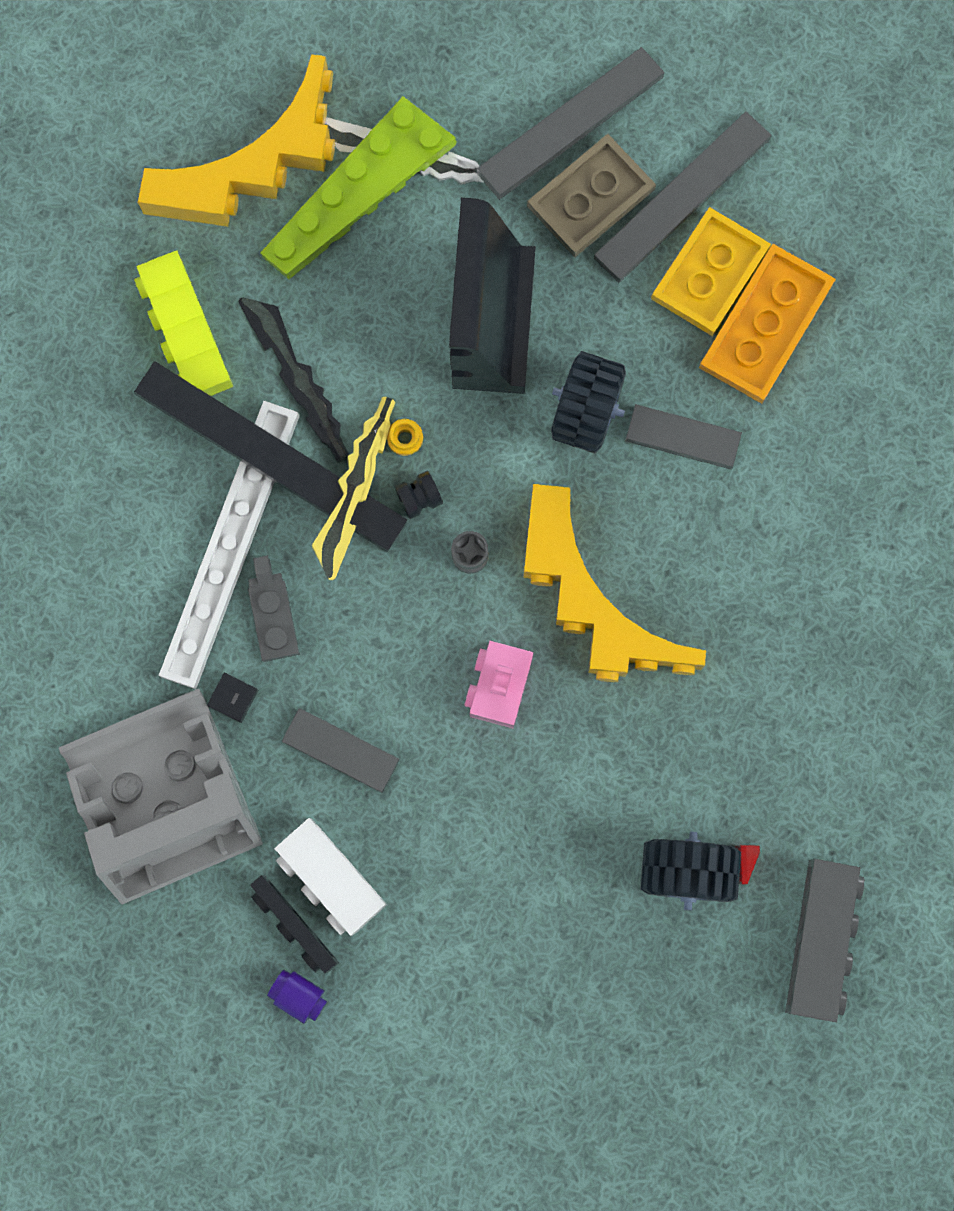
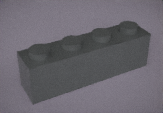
(823, 940)

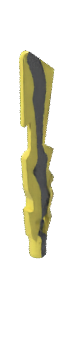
(355, 484)

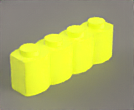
(183, 323)

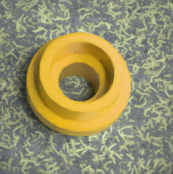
(399, 427)

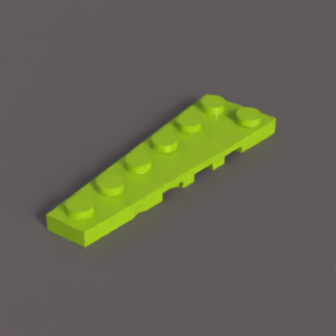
(380, 165)

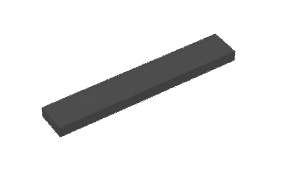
(570, 123)
(682, 197)

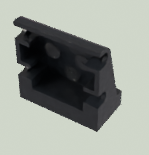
(490, 303)

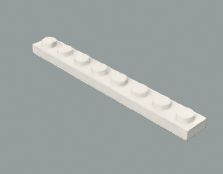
(223, 559)

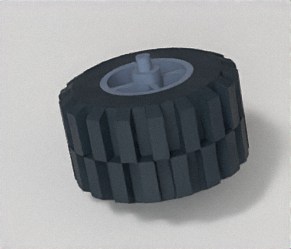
(588, 402)
(690, 870)

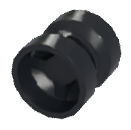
(419, 494)

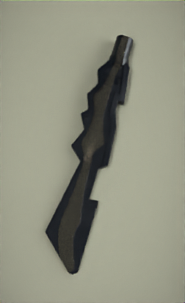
(296, 376)

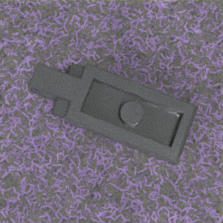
(272, 613)

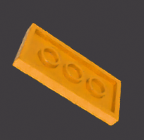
(767, 323)

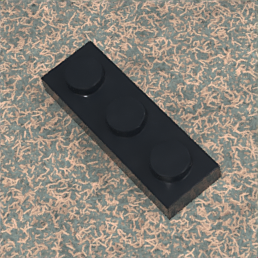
(292, 925)

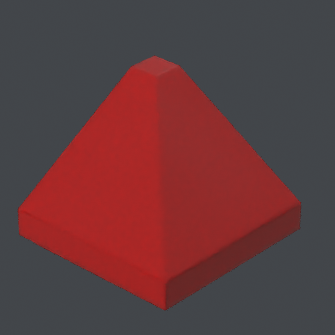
(749, 857)

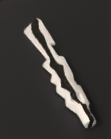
(449, 166)

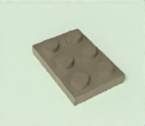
(591, 195)

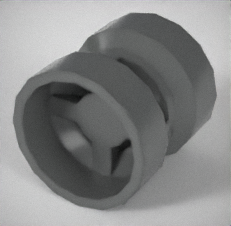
(470, 545)

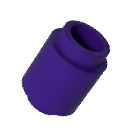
(297, 996)

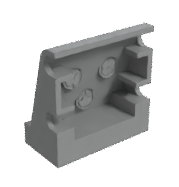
(158, 797)

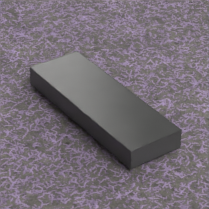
(683, 436)
(340, 750)

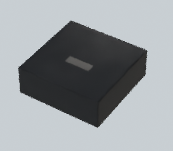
(232, 697)

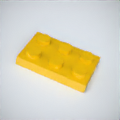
(710, 271)

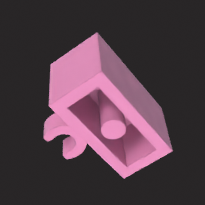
(500, 684)

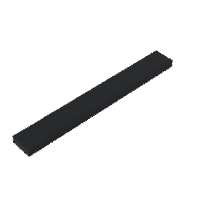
(264, 452)

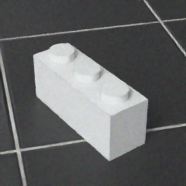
(329, 878)

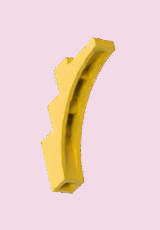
(258, 169)
(581, 605)

